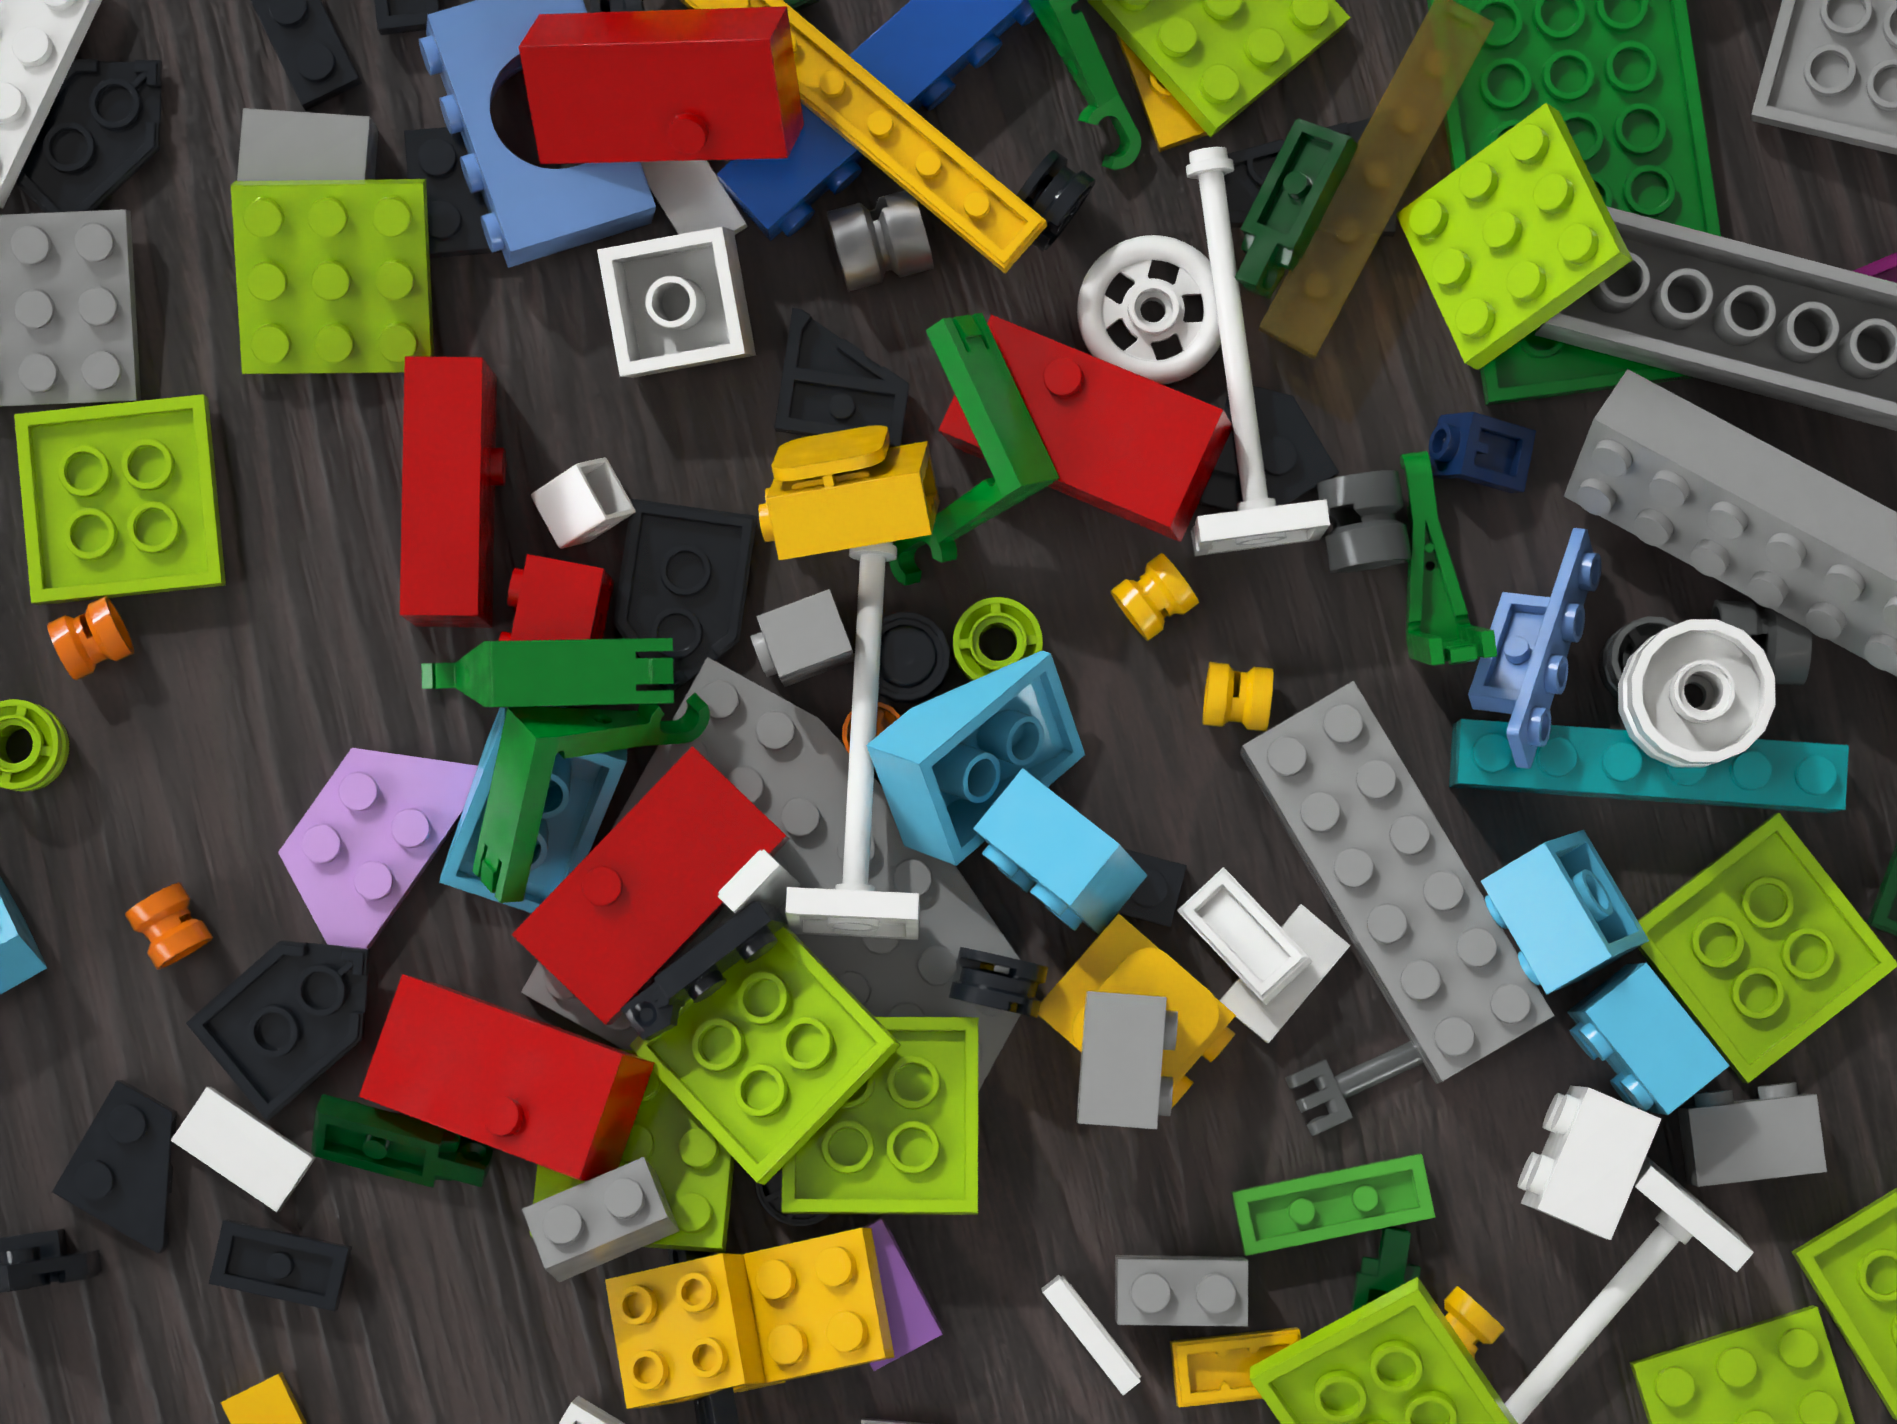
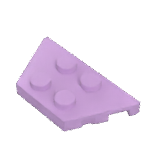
(372, 839)

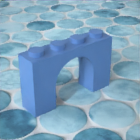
(528, 206)

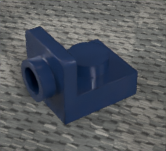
(1481, 451)

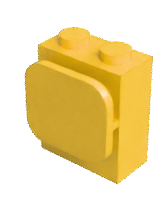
(848, 492)
(1130, 963)

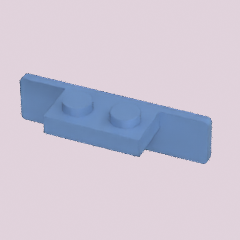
(1533, 650)

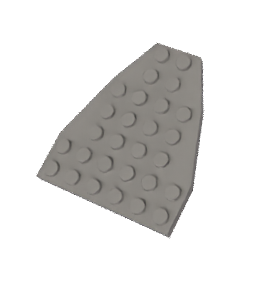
(800, 781)

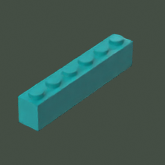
(1615, 767)

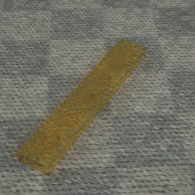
(1377, 175)

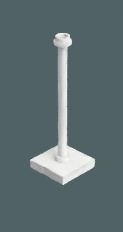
(1257, 518)
(854, 905)
(1679, 1221)

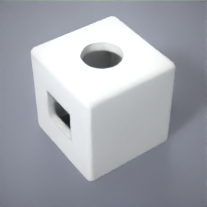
(582, 502)

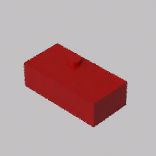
(662, 85)
(1108, 431)
(449, 491)
(647, 886)
(506, 1079)

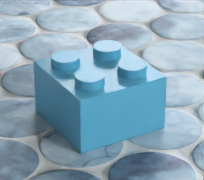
(1068, 858)
(1563, 911)
(1645, 1040)

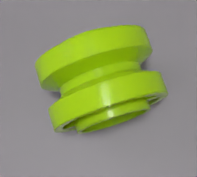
(990, 614)
(48, 751)

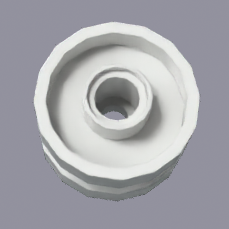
(1734, 685)

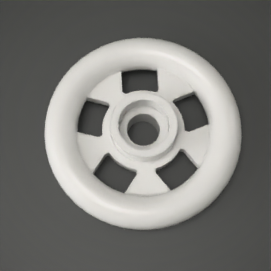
(1133, 261)

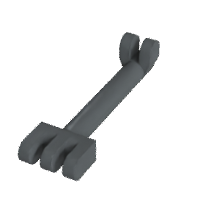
(1335, 1089)

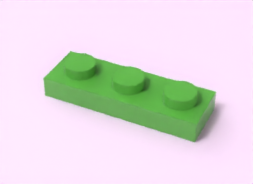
(1333, 1204)

